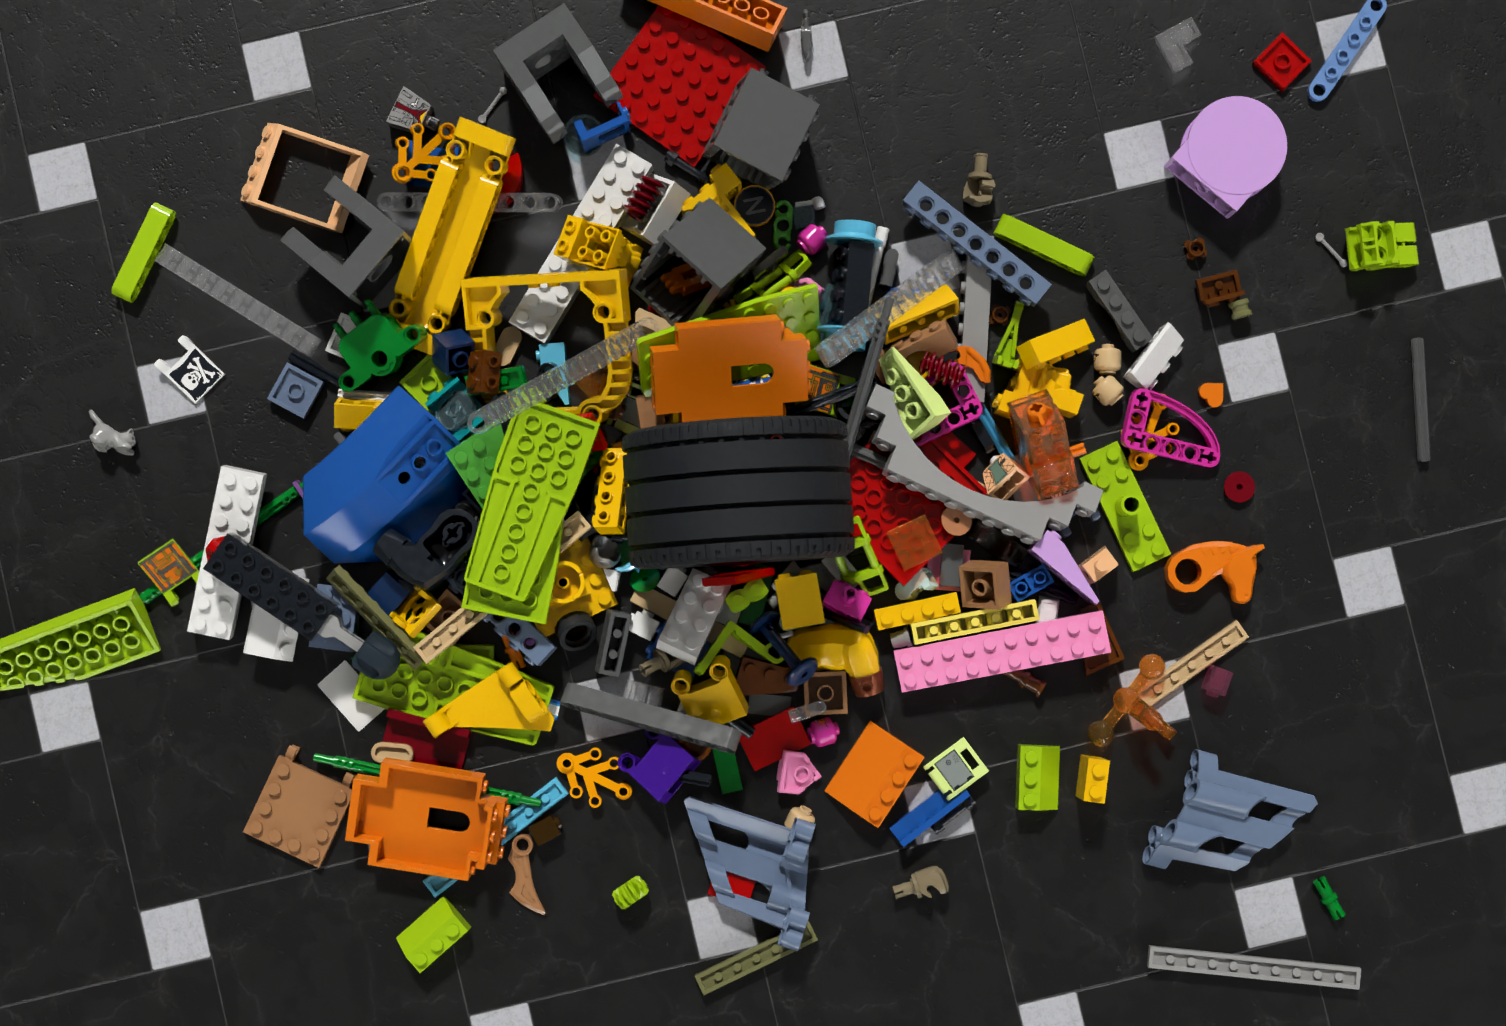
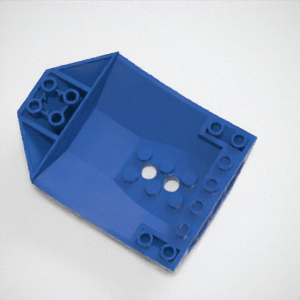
(357, 490)

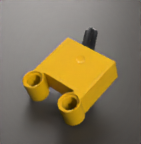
(716, 698)

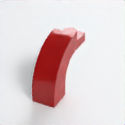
(513, 177)

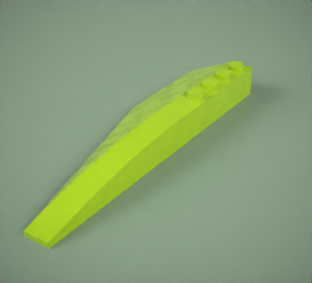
(78, 643)

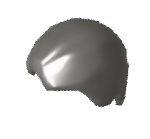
(604, 552)

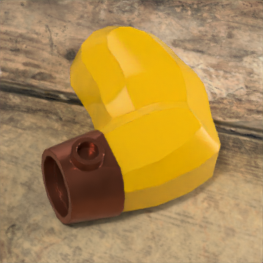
(842, 649)

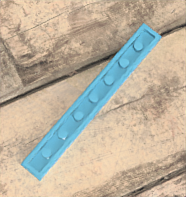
(517, 821)

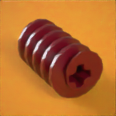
(642, 198)
(942, 370)

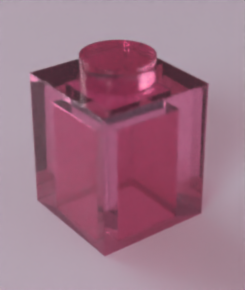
(1216, 681)

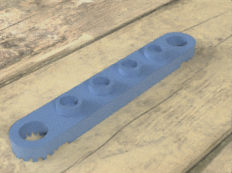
(1346, 49)

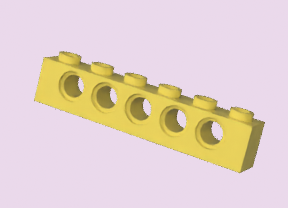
(973, 622)

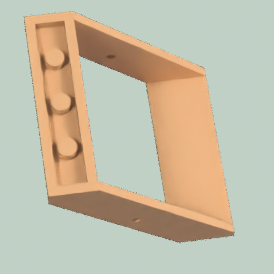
(264, 155)

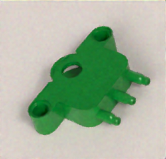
(364, 343)

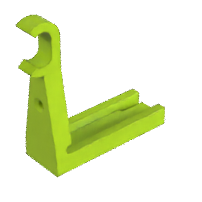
(1006, 350)
(742, 636)

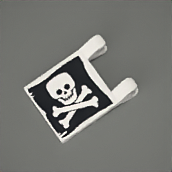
(193, 372)

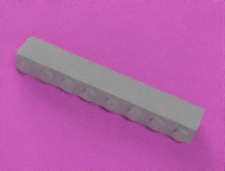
(975, 317)

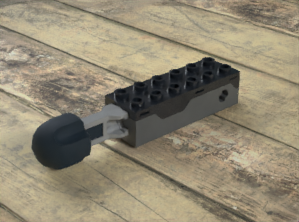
(295, 602)

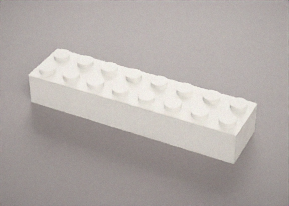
(237, 512)

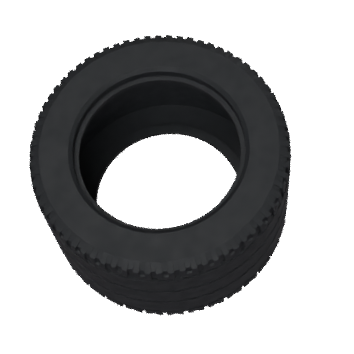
(734, 496)

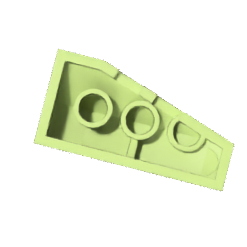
(914, 397)

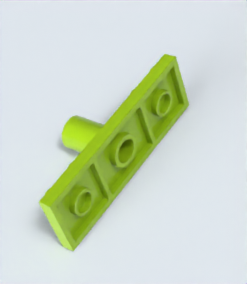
(1134, 529)

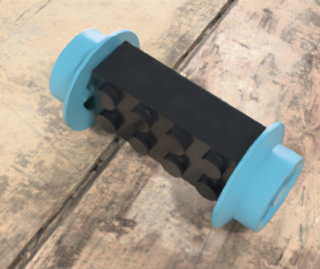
(852, 273)

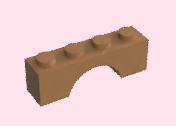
(935, 338)

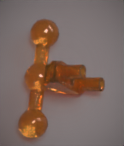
(1128, 701)

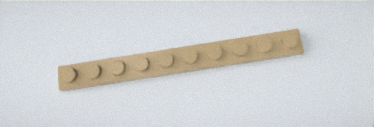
(465, 619)

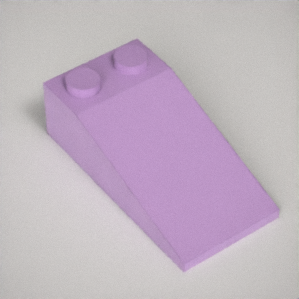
(1059, 561)

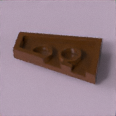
(1101, 661)
(762, 677)

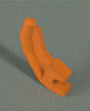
(974, 360)

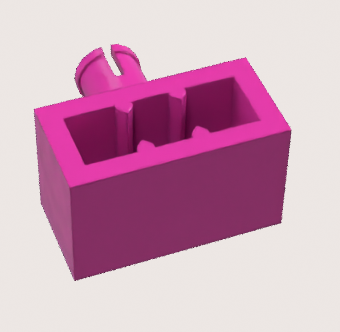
(847, 601)

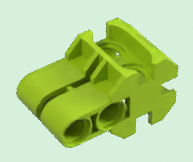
(1381, 245)

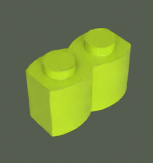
(741, 598)

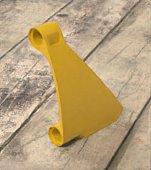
(495, 702)

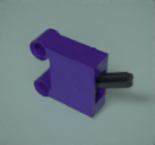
(664, 767)

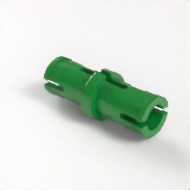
(1329, 898)

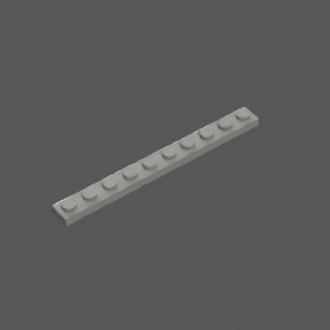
(1254, 967)

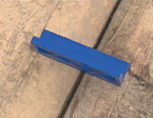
(925, 815)

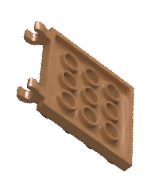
(300, 809)

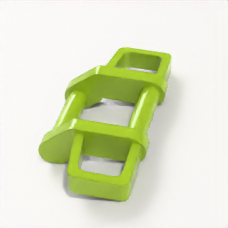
(792, 276)
(866, 573)

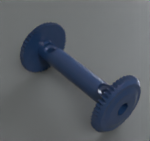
(765, 627)

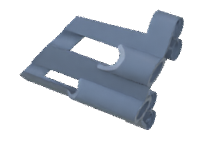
(1219, 806)
(773, 857)

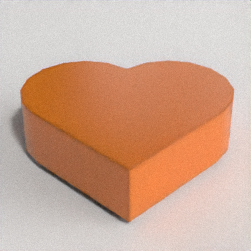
(1211, 393)

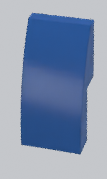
(1031, 583)

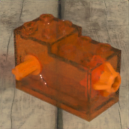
(1043, 444)

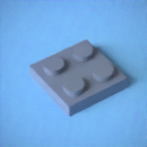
(296, 390)

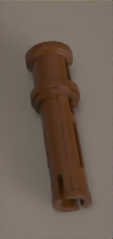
(1027, 681)

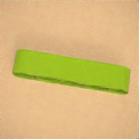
(1044, 245)
(143, 252)

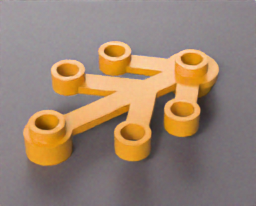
(419, 154)
(1152, 422)
(591, 775)

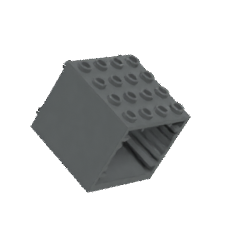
(761, 129)
(713, 247)

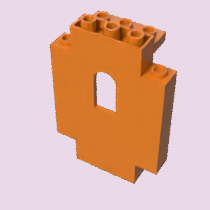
(696, 370)
(394, 817)

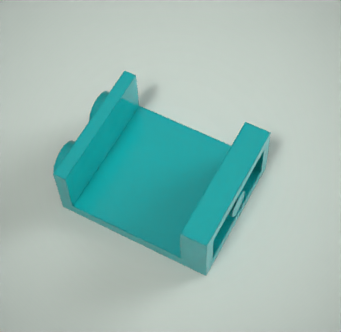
(449, 385)

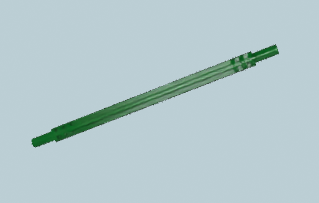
(264, 514)
(374, 769)

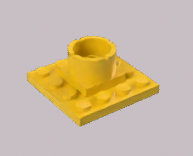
(585, 588)

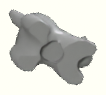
(106, 437)

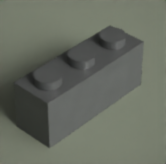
(613, 642)

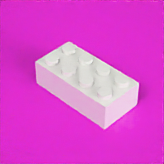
(692, 618)

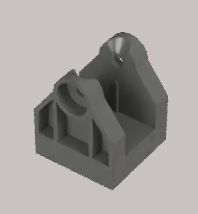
(542, 49)
(372, 261)

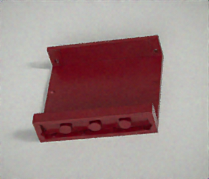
(445, 750)

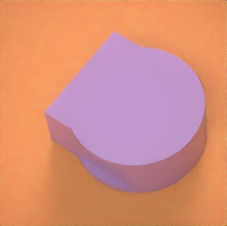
(1230, 152)

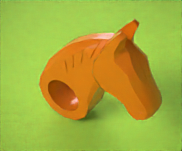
(1231, 560)

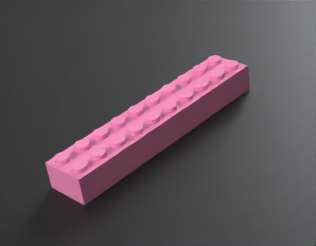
(1002, 651)

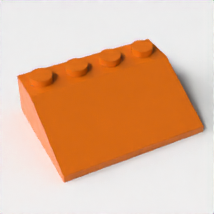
(874, 774)

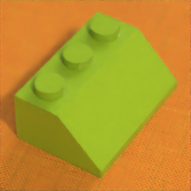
(1037, 777)
(432, 934)

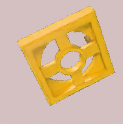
(430, 609)

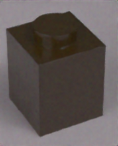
(546, 829)

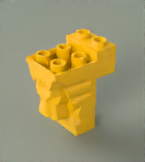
(722, 189)
(597, 247)
(1031, 381)

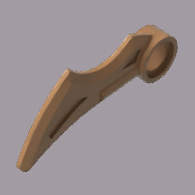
(524, 888)

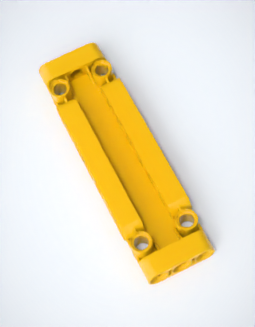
(451, 229)

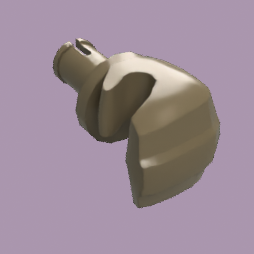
(979, 183)
(660, 661)
(921, 880)

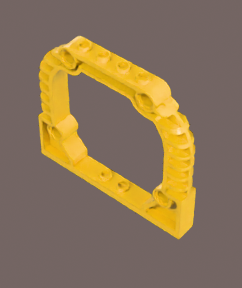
(604, 289)

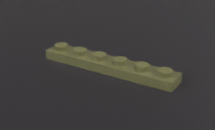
(374, 615)
(748, 961)

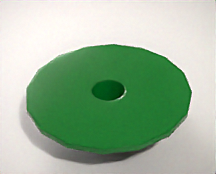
(644, 580)

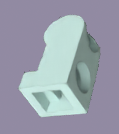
(921, 581)

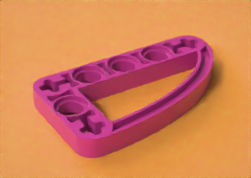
(964, 402)
(1160, 441)

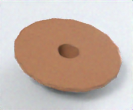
(955, 522)

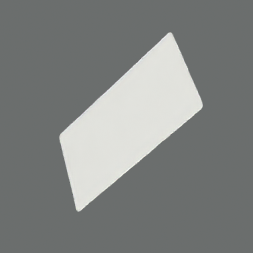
(339, 688)

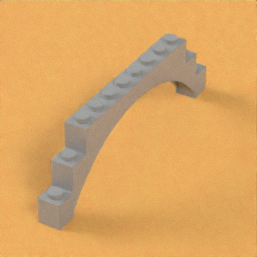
(913, 469)

